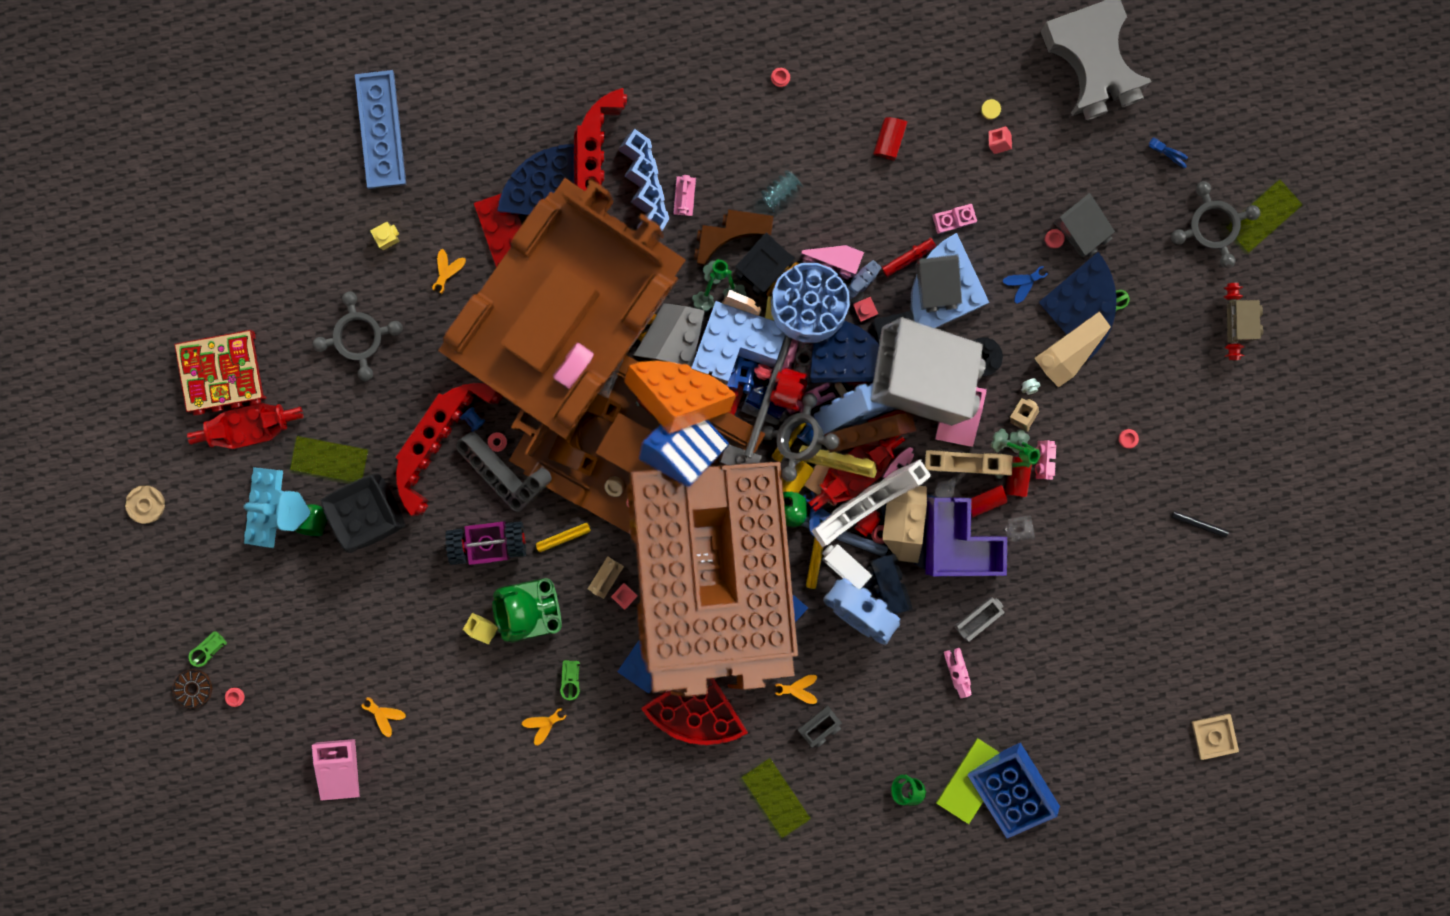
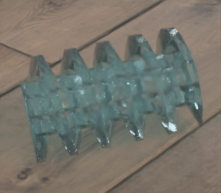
(780, 189)

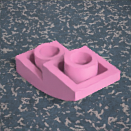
(954, 218)
(573, 366)
(903, 458)

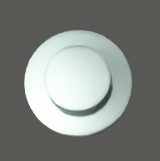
(1030, 386)

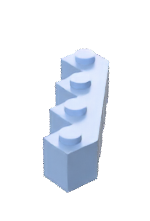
(644, 174)

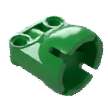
(524, 610)

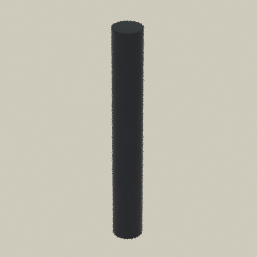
(1200, 524)

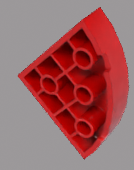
(696, 718)

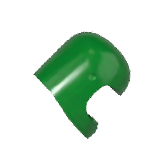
(797, 513)
(315, 523)
(917, 796)

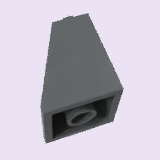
(1085, 226)
(939, 283)

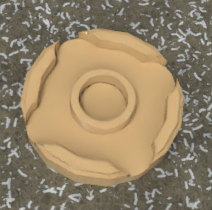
(149, 508)

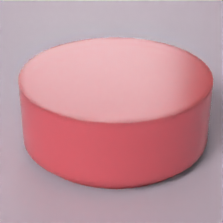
(1054, 238)
(1128, 438)

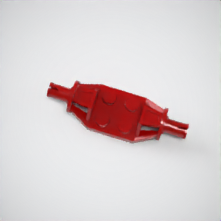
(245, 426)
(852, 483)

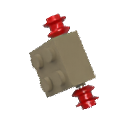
(1242, 321)

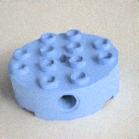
(809, 284)
(862, 611)

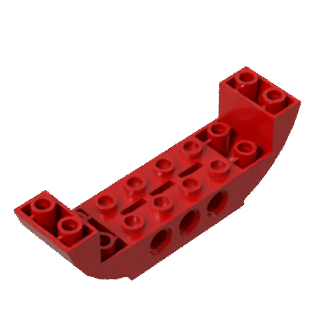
(590, 135)
(412, 463)

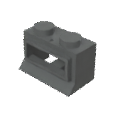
(817, 719)

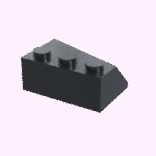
(888, 584)

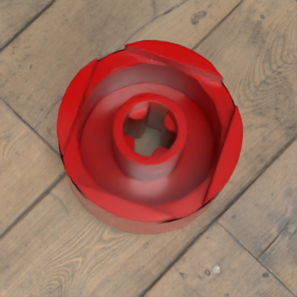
(790, 389)

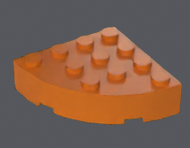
(678, 393)

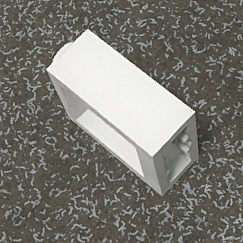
(845, 565)

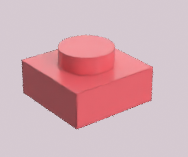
(865, 309)
(624, 596)

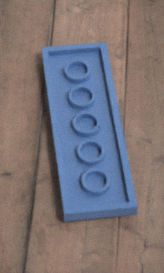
(380, 129)

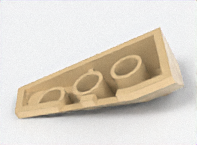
(1069, 353)

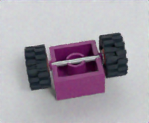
(486, 543)

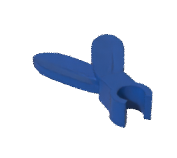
(1173, 154)
(1025, 281)
(815, 517)

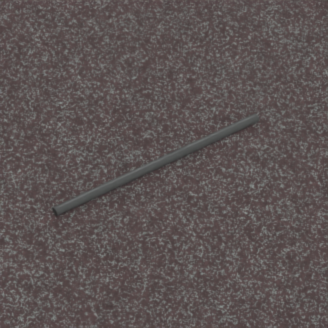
(766, 401)

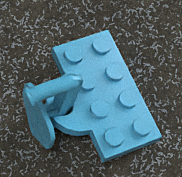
(271, 508)

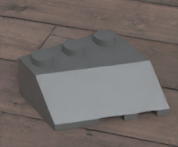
(672, 335)

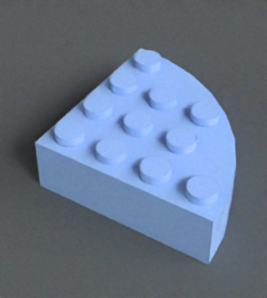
(971, 289)
(851, 410)

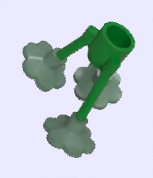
(714, 273)
(1017, 443)

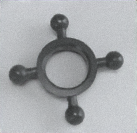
(1203, 189)
(350, 299)
(783, 435)

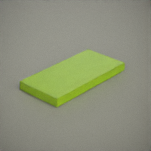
(960, 794)

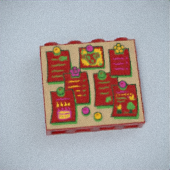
(219, 372)

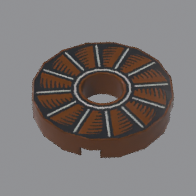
(203, 684)

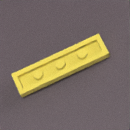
(843, 462)

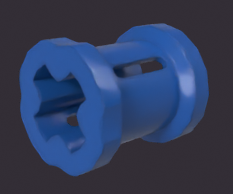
(472, 419)
(806, 435)

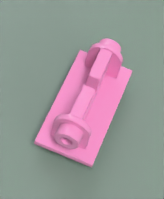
(684, 195)
(1044, 468)

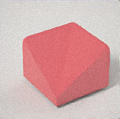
(1000, 140)

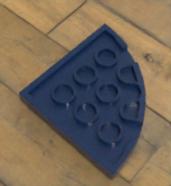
(536, 179)
(1083, 296)
(845, 356)

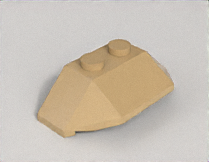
(905, 524)

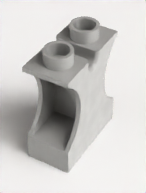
(1091, 46)

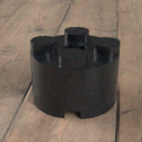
(993, 355)

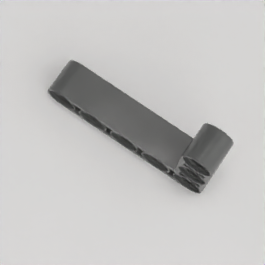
(499, 476)

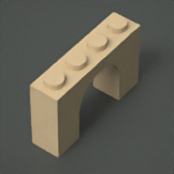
(969, 462)

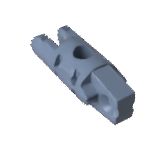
(863, 279)

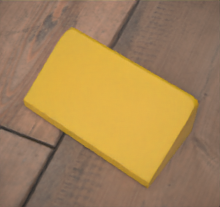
(803, 473)

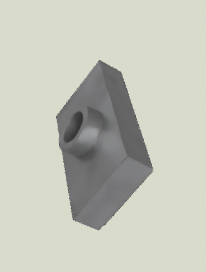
(735, 456)

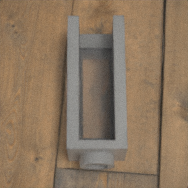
(980, 618)

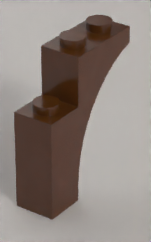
(737, 225)

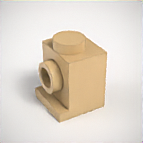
(1024, 406)

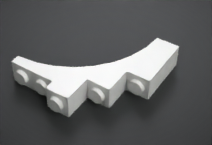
(870, 500)

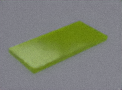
(1275, 208)
(328, 459)
(776, 797)

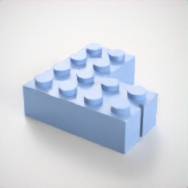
(735, 334)

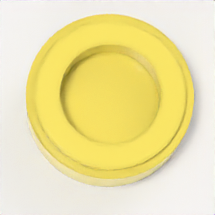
(991, 109)

